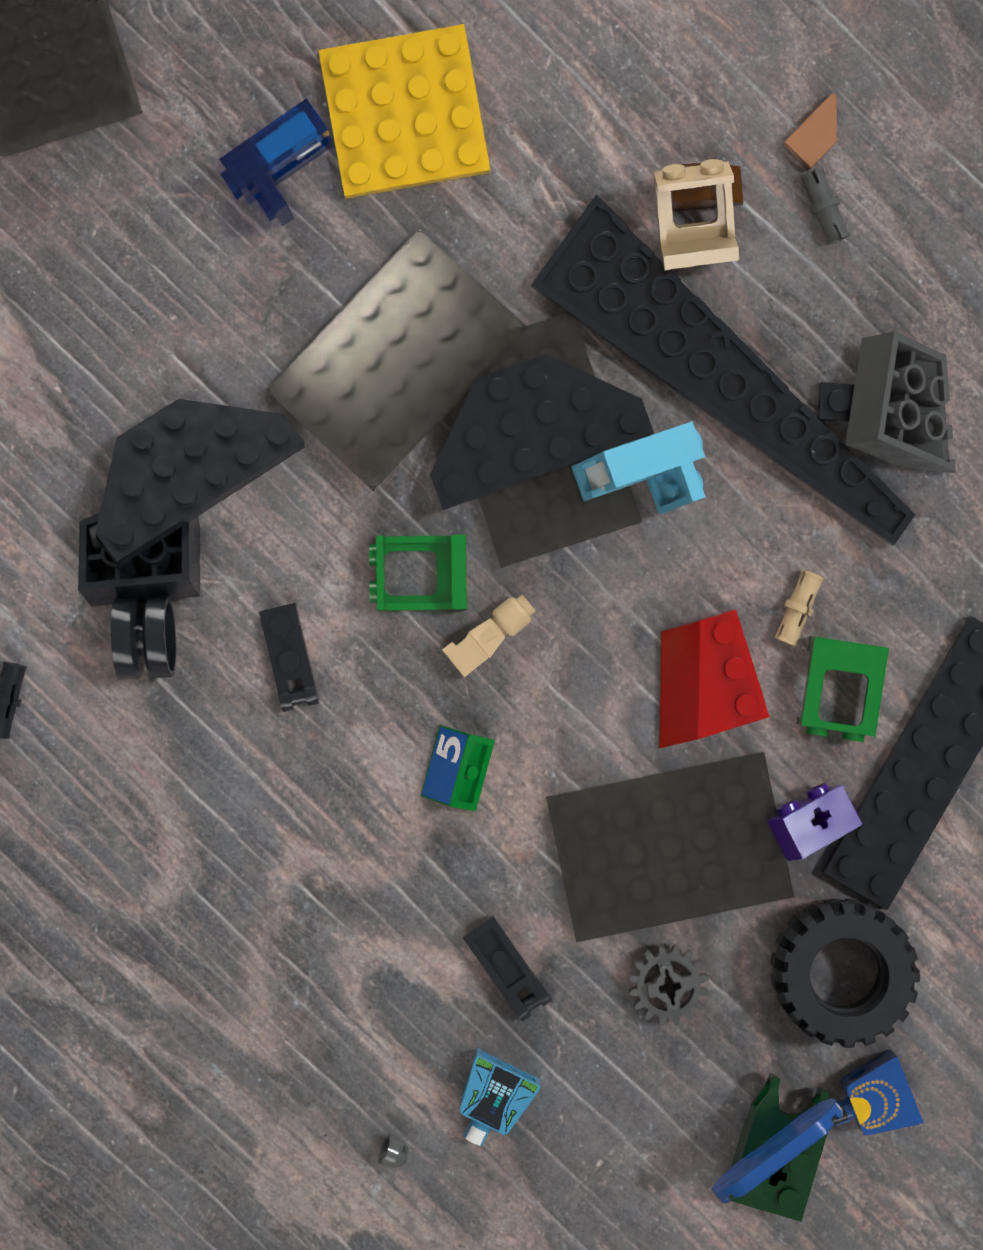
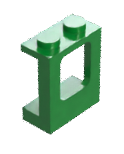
(451, 572)
(846, 657)

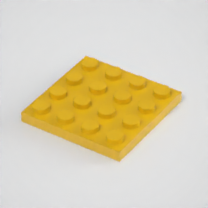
(404, 111)

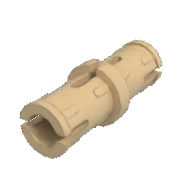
(798, 607)

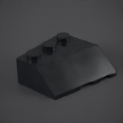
(162, 570)

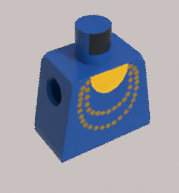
(878, 1097)

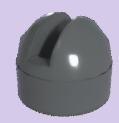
(393, 1152)

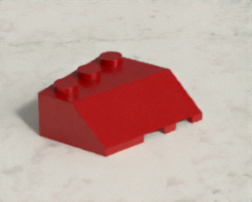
(707, 680)

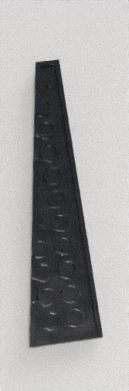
(649, 315)

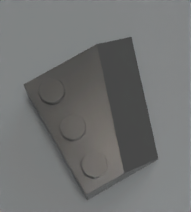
(901, 404)

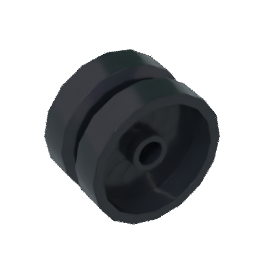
(143, 637)

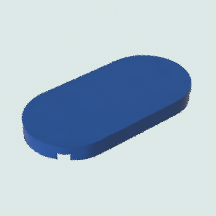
(777, 1151)

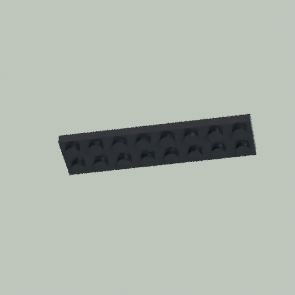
(917, 777)

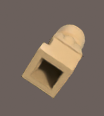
(484, 640)

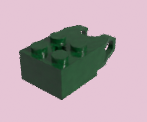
(790, 1187)

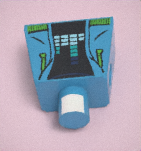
(495, 1096)

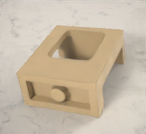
(702, 241)

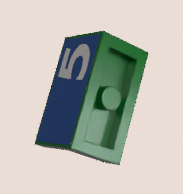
(457, 768)

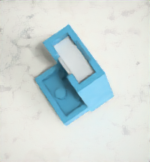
(660, 459)

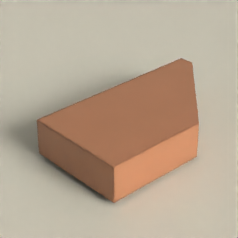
(815, 134)

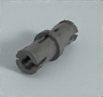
(825, 205)

